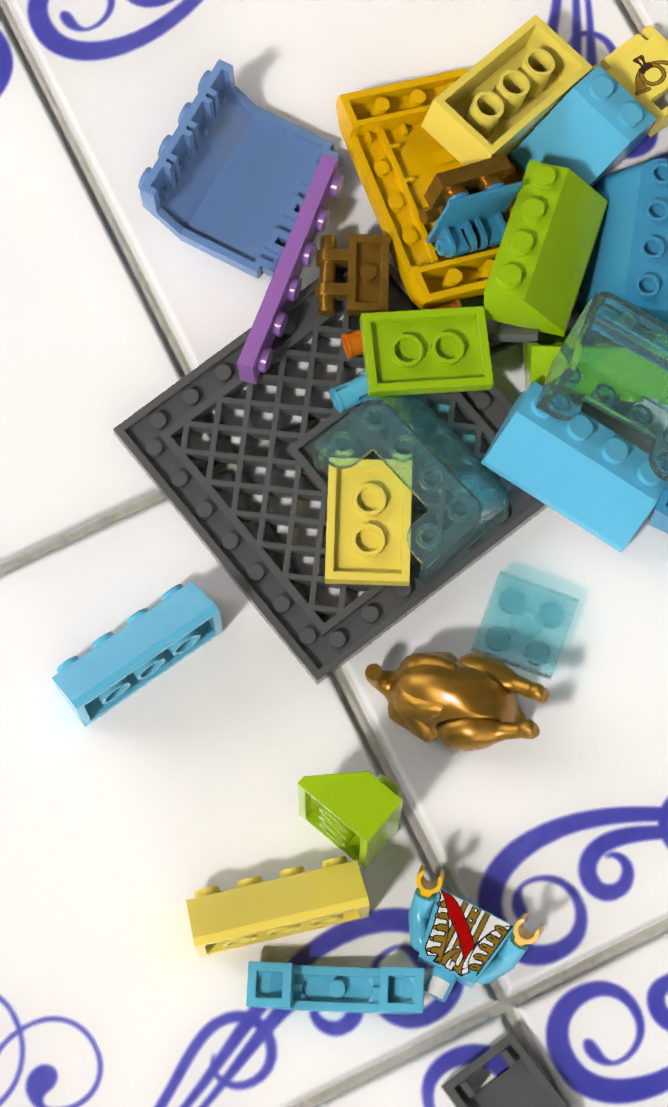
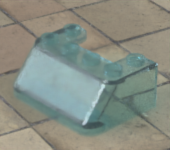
(619, 366)
(434, 466)

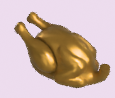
(458, 700)

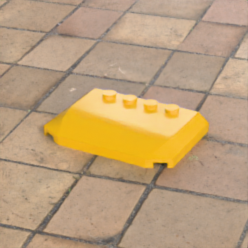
(396, 167)

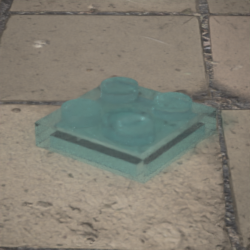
(525, 624)

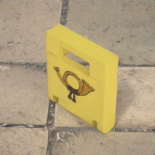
(642, 70)

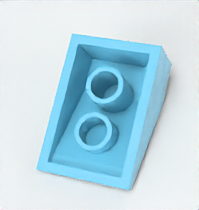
(588, 129)

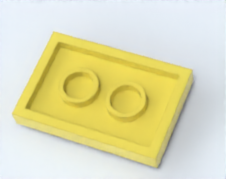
(367, 526)

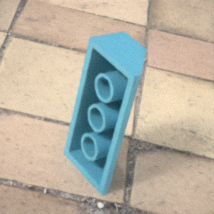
(576, 469)
(138, 652)

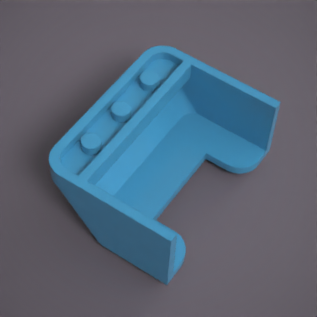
(632, 240)

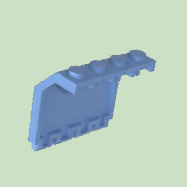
(232, 175)

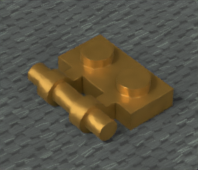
(468, 178)
(367, 274)

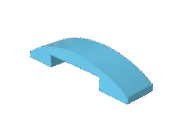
(335, 988)

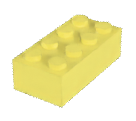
(505, 94)

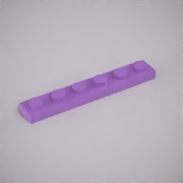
(285, 282)

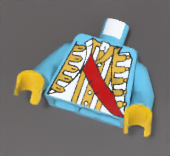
(461, 939)

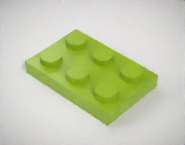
(426, 351)

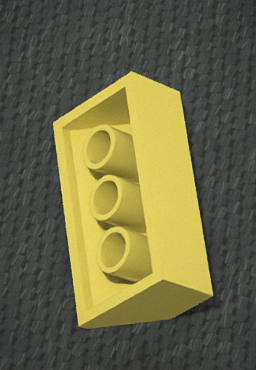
(277, 907)

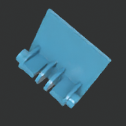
(473, 220)

